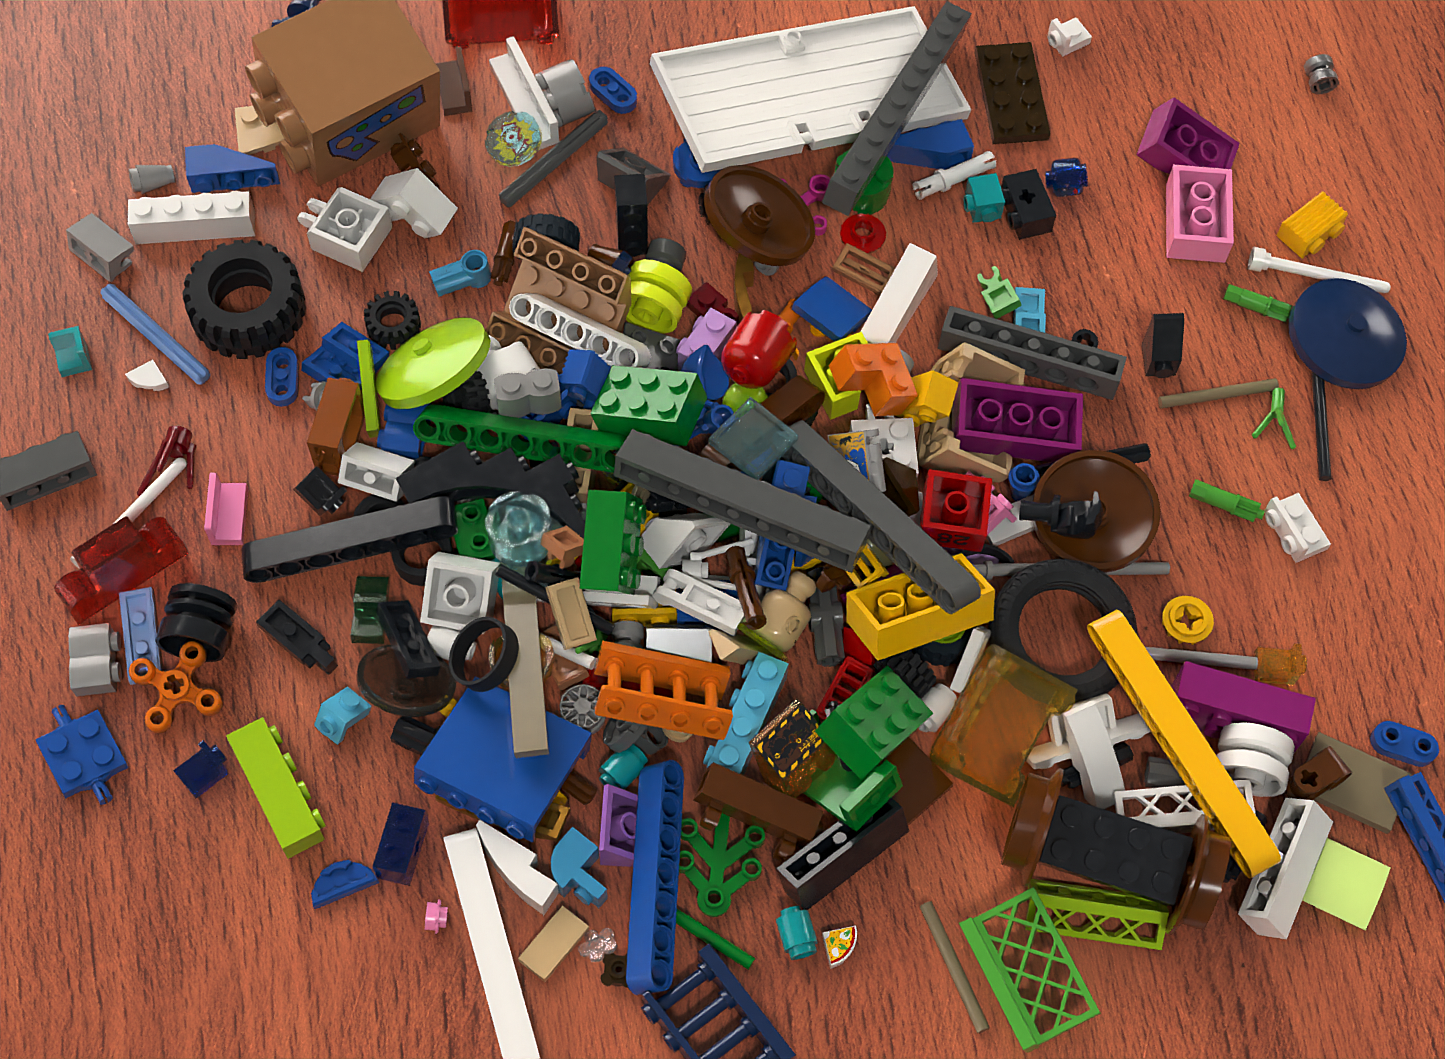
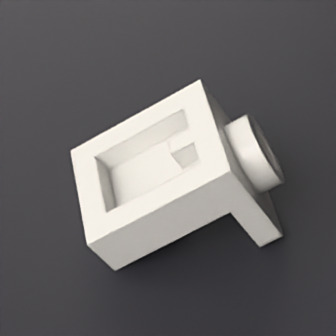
(1068, 36)

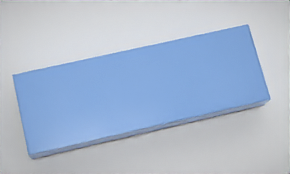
(139, 628)

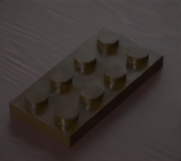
(1012, 93)

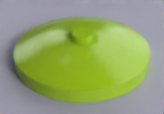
(433, 363)

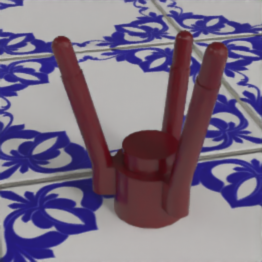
(176, 444)

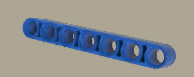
(655, 878)

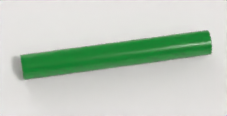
(715, 940)

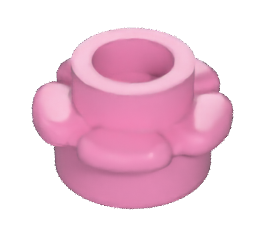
(435, 916)

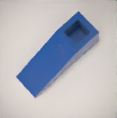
(934, 146)
(222, 168)

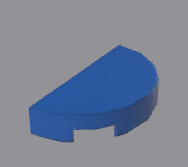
(340, 881)

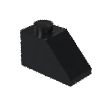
(1163, 345)

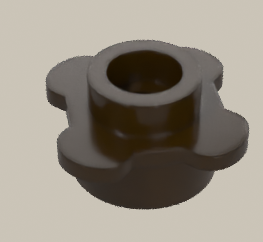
(610, 976)

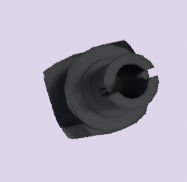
(1068, 519)

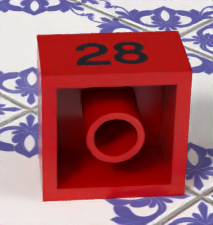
(956, 509)

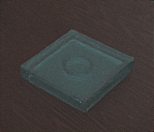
(753, 439)

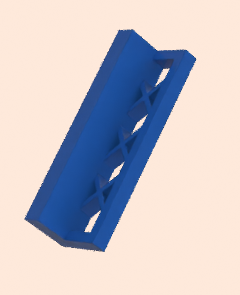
(1420, 823)

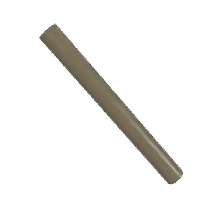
(1217, 393)
(954, 967)

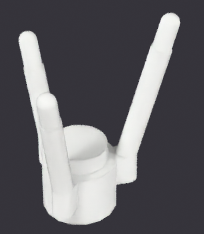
(700, 570)

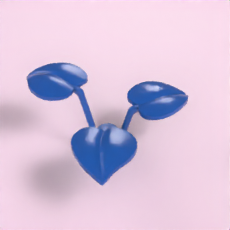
(715, 384)

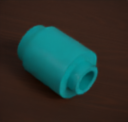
(623, 767)
(797, 933)

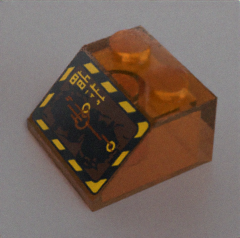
(791, 751)

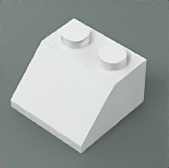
(675, 536)

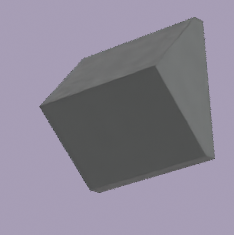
(624, 162)

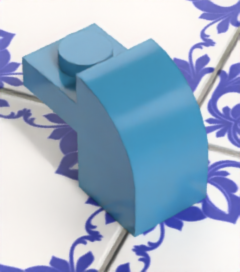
(569, 868)

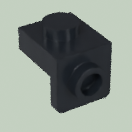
(320, 492)

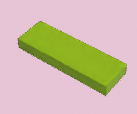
(369, 390)

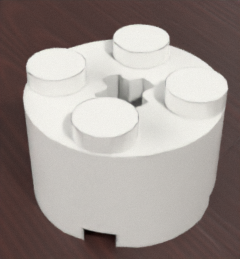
(509, 359)

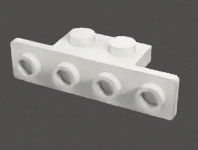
(1058, 749)

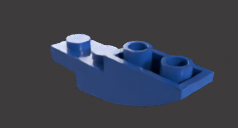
(774, 559)

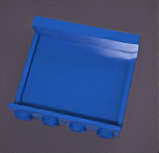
(476, 765)

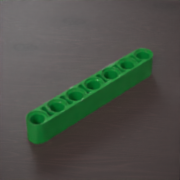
(507, 430)

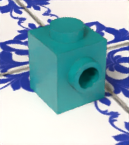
(984, 198)

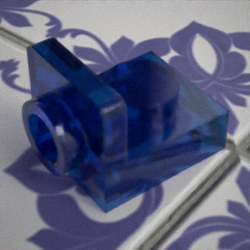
(202, 769)

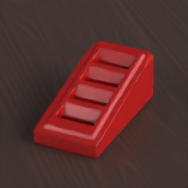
(853, 668)

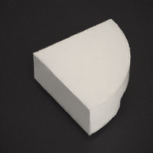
(147, 377)

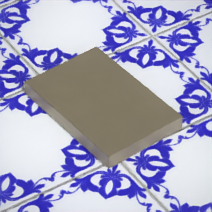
(1362, 793)

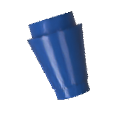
(1022, 481)

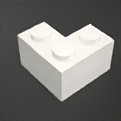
(417, 201)

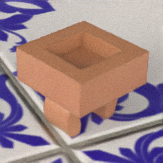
(563, 544)

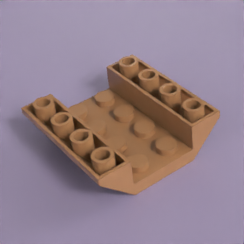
(569, 280)

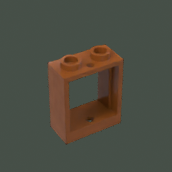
(336, 424)

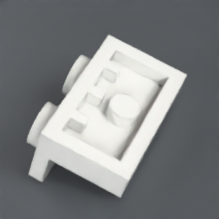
(1296, 527)

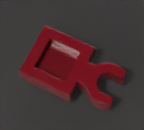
(708, 297)

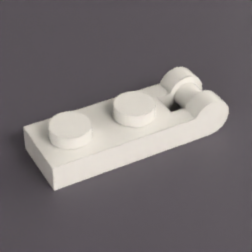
(700, 601)

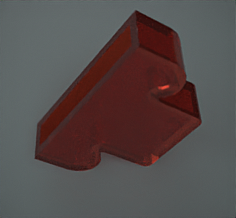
(116, 563)

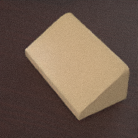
(735, 648)

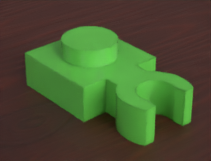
(998, 294)

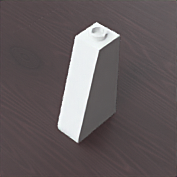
(901, 296)

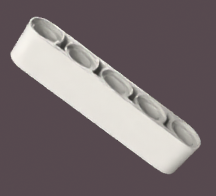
(566, 330)

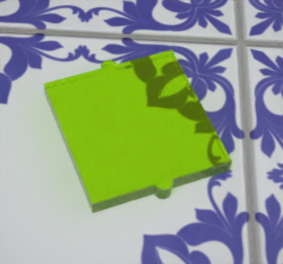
(761, 642)

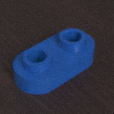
(615, 91)
(281, 379)
(1405, 745)

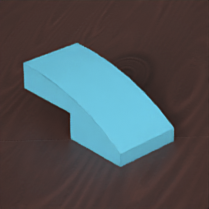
(1032, 310)

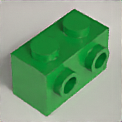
(472, 534)

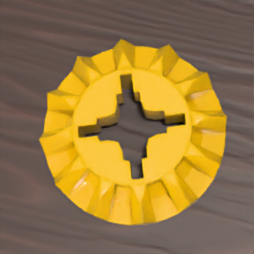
(1194, 609)

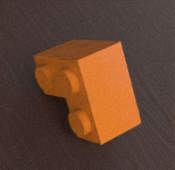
(879, 372)

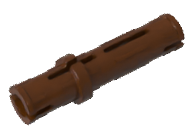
(743, 577)

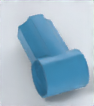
(460, 273)

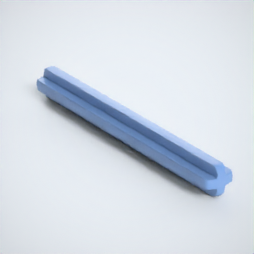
(155, 334)

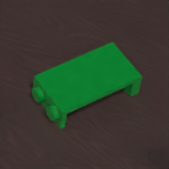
(851, 798)

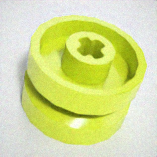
(657, 296)

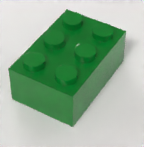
(650, 402)
(612, 542)
(873, 722)

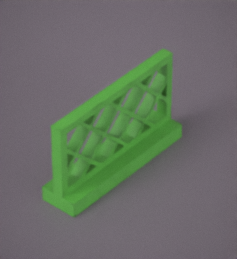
(1002, 983)

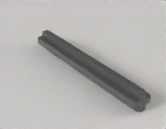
(553, 158)

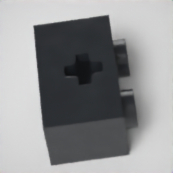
(1027, 204)

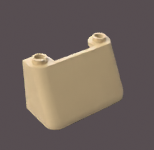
(936, 443)

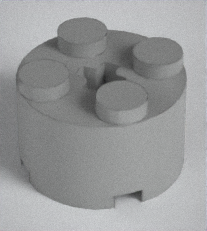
(565, 92)

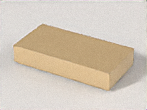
(571, 613)
(553, 943)

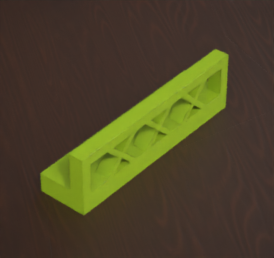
(1102, 903)

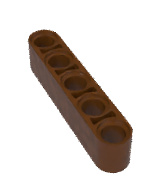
(790, 404)

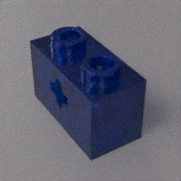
(400, 844)

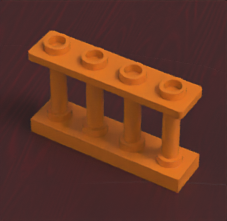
(667, 672)

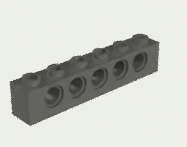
(1036, 352)

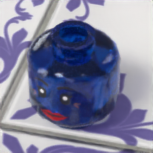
(1067, 177)

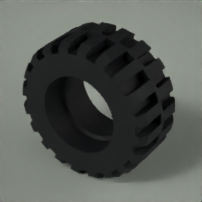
(237, 267)

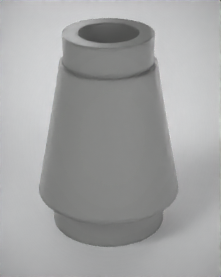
(150, 177)

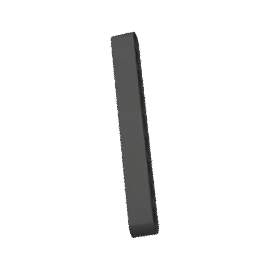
(890, 527)

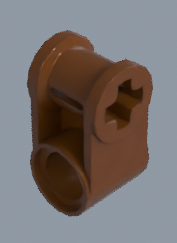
(1319, 774)

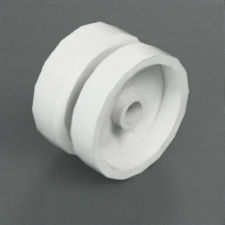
(1257, 755)

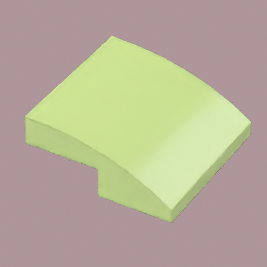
(1346, 884)

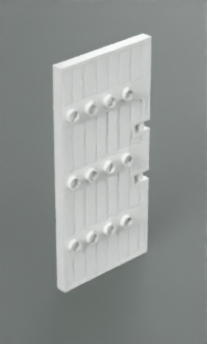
(757, 92)

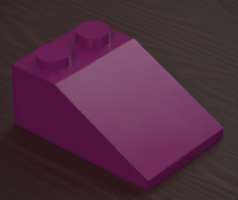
(1184, 138)

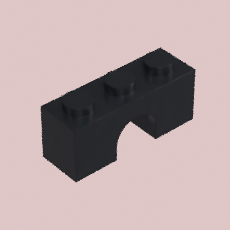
(631, 213)

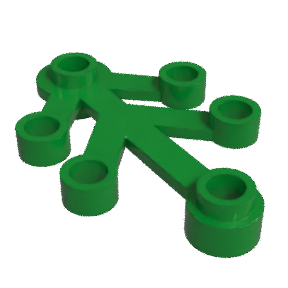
(718, 861)

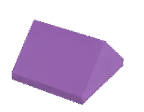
(618, 827)

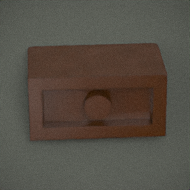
(454, 86)

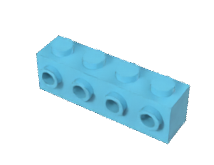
(750, 711)

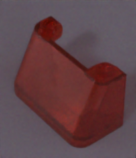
(497, 20)

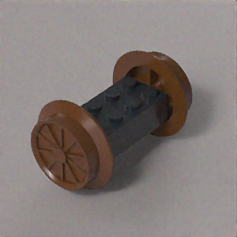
(1118, 851)

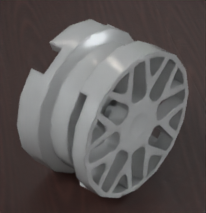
(580, 707)

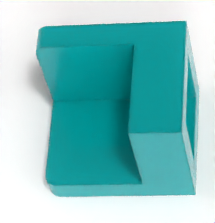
(70, 351)

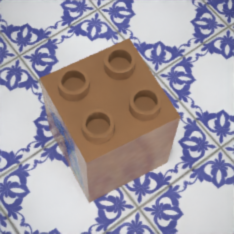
(343, 85)

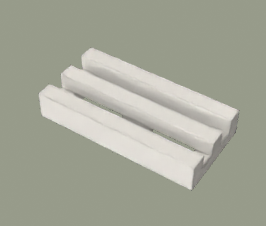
(970, 658)

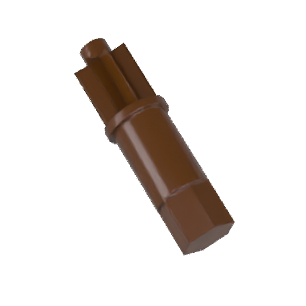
(504, 257)

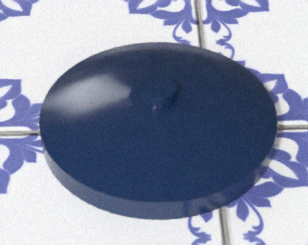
(1347, 333)

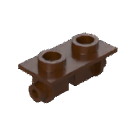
(409, 154)

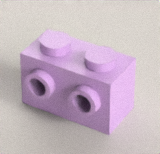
(710, 329)

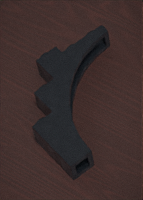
(464, 477)

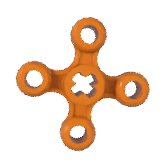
(162, 681)

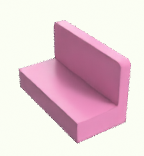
(225, 512)

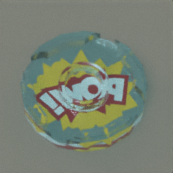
(513, 138)

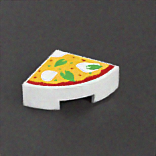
(839, 944)

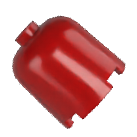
(757, 350)

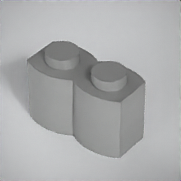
(533, 393)
(93, 659)

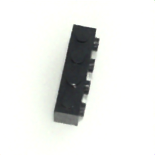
(840, 854)

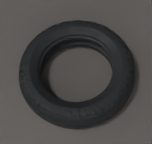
(1061, 575)

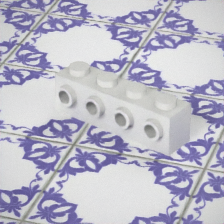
(191, 217)
(1279, 890)

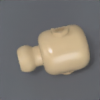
(787, 612)

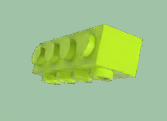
(276, 788)

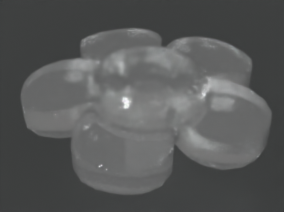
(597, 944)

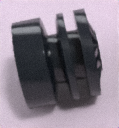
(196, 615)

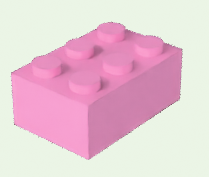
(1199, 213)

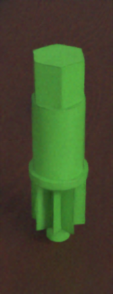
(1259, 303)
(1226, 501)

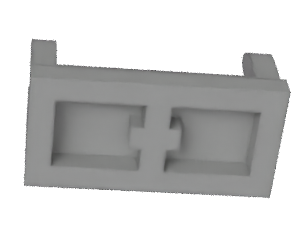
(99, 246)

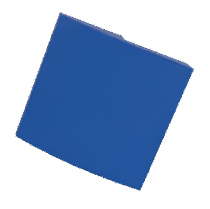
(831, 309)
(339, 356)

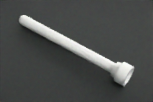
(1262, 260)
(151, 492)

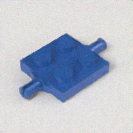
(81, 754)

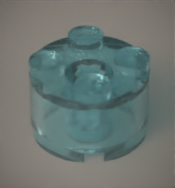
(516, 528)

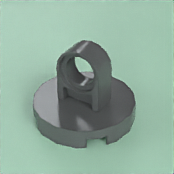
(622, 734)

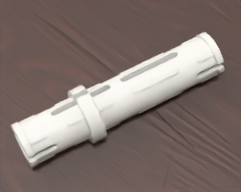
(944, 179)

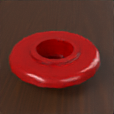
(865, 243)

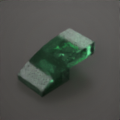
(365, 623)

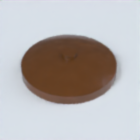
(759, 215)
(1128, 504)

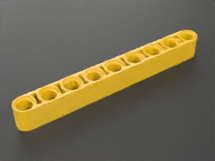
(1183, 743)

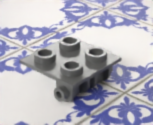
(661, 347)

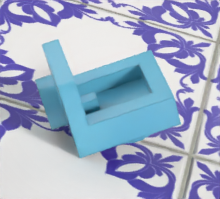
(341, 713)

